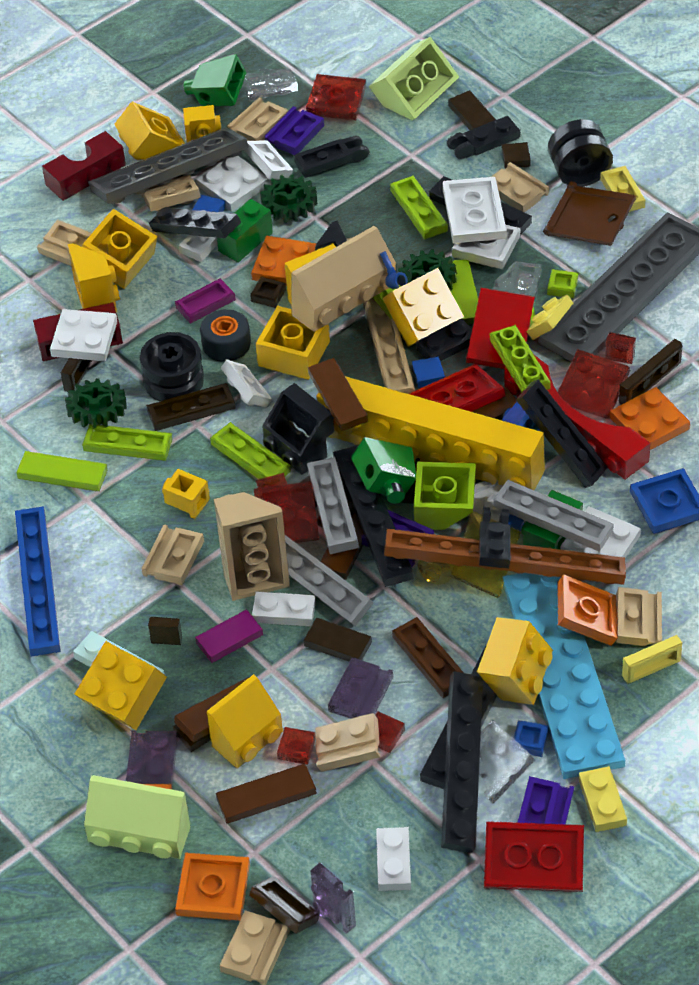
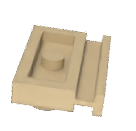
(257, 120)
(519, 187)
(179, 191)
(58, 237)
(173, 554)
(638, 616)
(347, 742)
(254, 948)

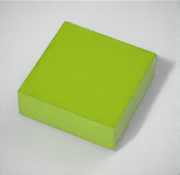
(562, 283)

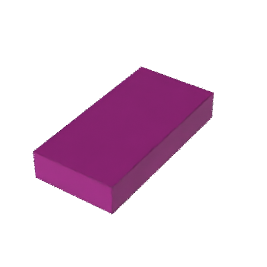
(205, 300)
(229, 636)

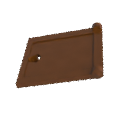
(585, 214)

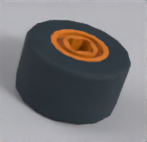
(225, 335)

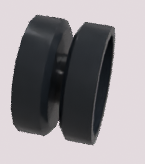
(580, 152)
(171, 365)

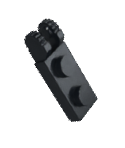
(484, 138)
(331, 155)
(494, 540)

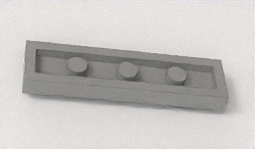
(332, 505)
(553, 515)
(326, 583)

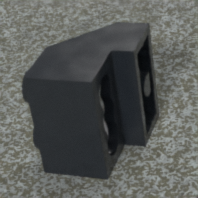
(286, 440)

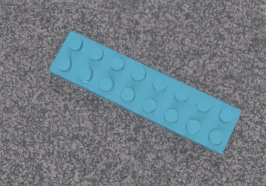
(571, 689)

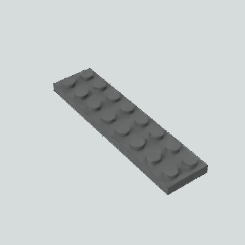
(625, 288)

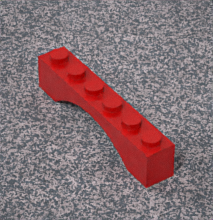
(617, 446)

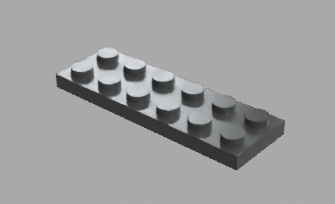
(167, 165)

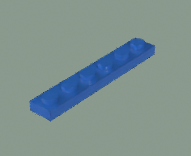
(37, 581)

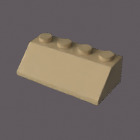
(340, 280)
(251, 545)

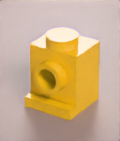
(200, 122)
(186, 492)

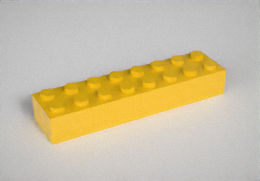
(448, 435)

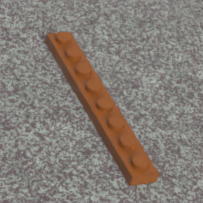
(524, 558)

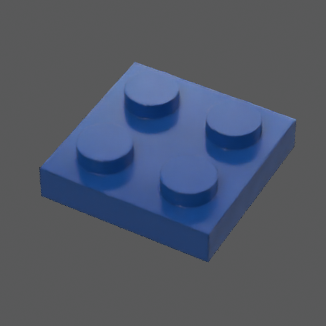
(667, 500)

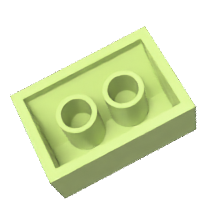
(414, 80)
(136, 817)

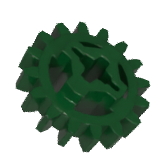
(289, 198)
(426, 263)
(96, 403)

